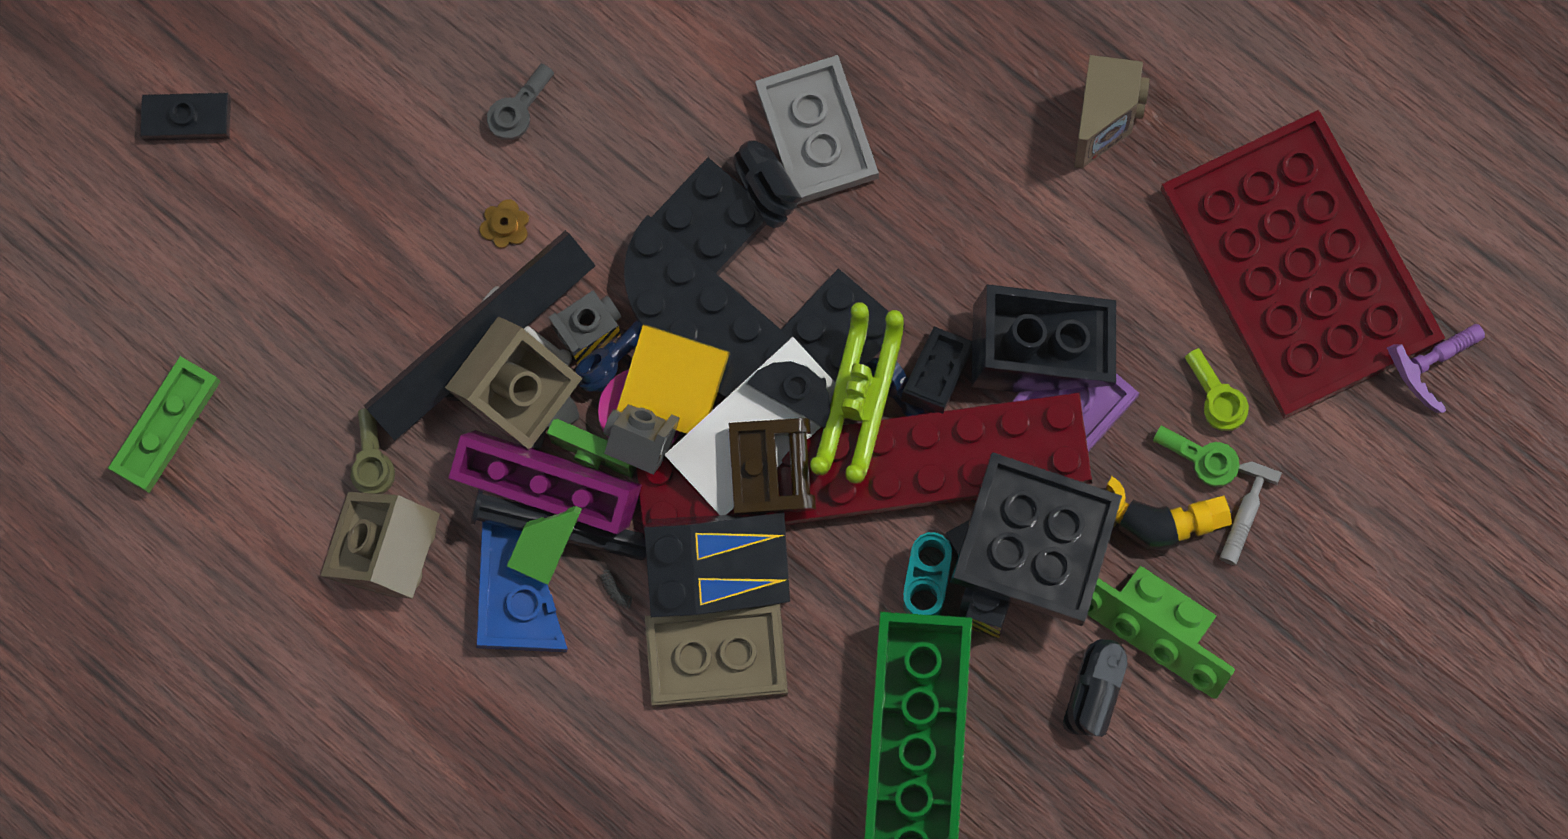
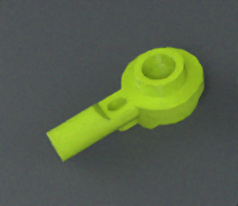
(1224, 406)

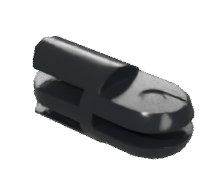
(766, 182)
(1096, 689)

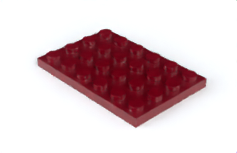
(1301, 263)

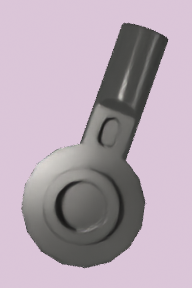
(510, 116)

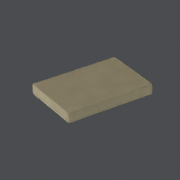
(716, 656)

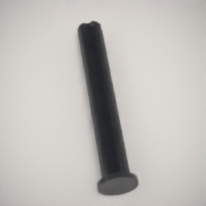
(516, 515)

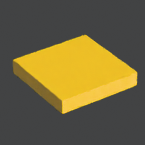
(673, 377)

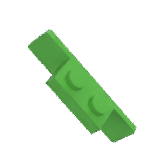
(1163, 627)

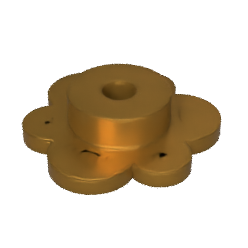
(511, 233)

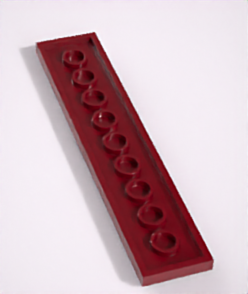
(913, 461)

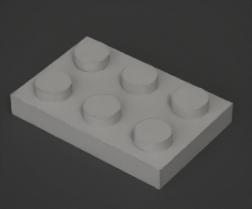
(817, 129)

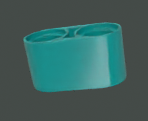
(928, 578)

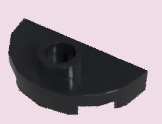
(794, 388)

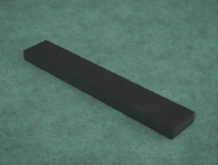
(517, 301)

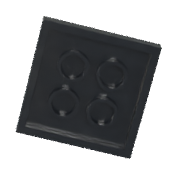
(1036, 539)

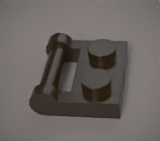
(756, 466)

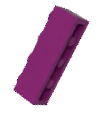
(544, 481)

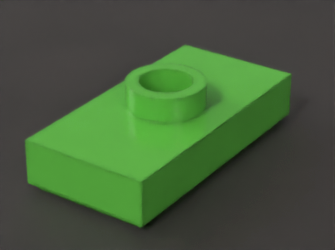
(587, 447)

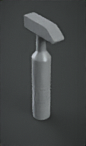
(1247, 510)

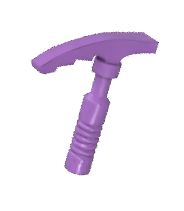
(1411, 369)

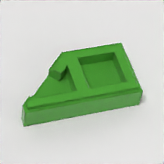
(543, 544)

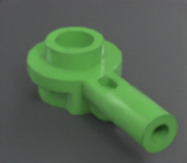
(1213, 463)

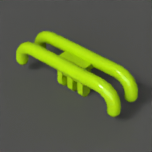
(859, 394)

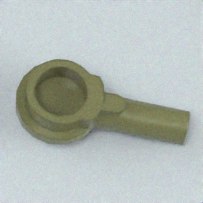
(371, 470)

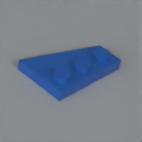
(513, 607)

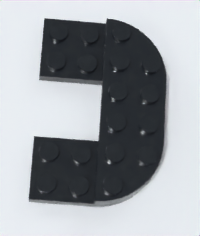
(678, 288)

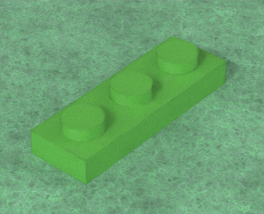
(164, 424)

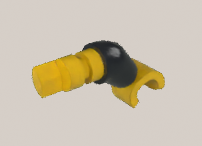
(1165, 527)

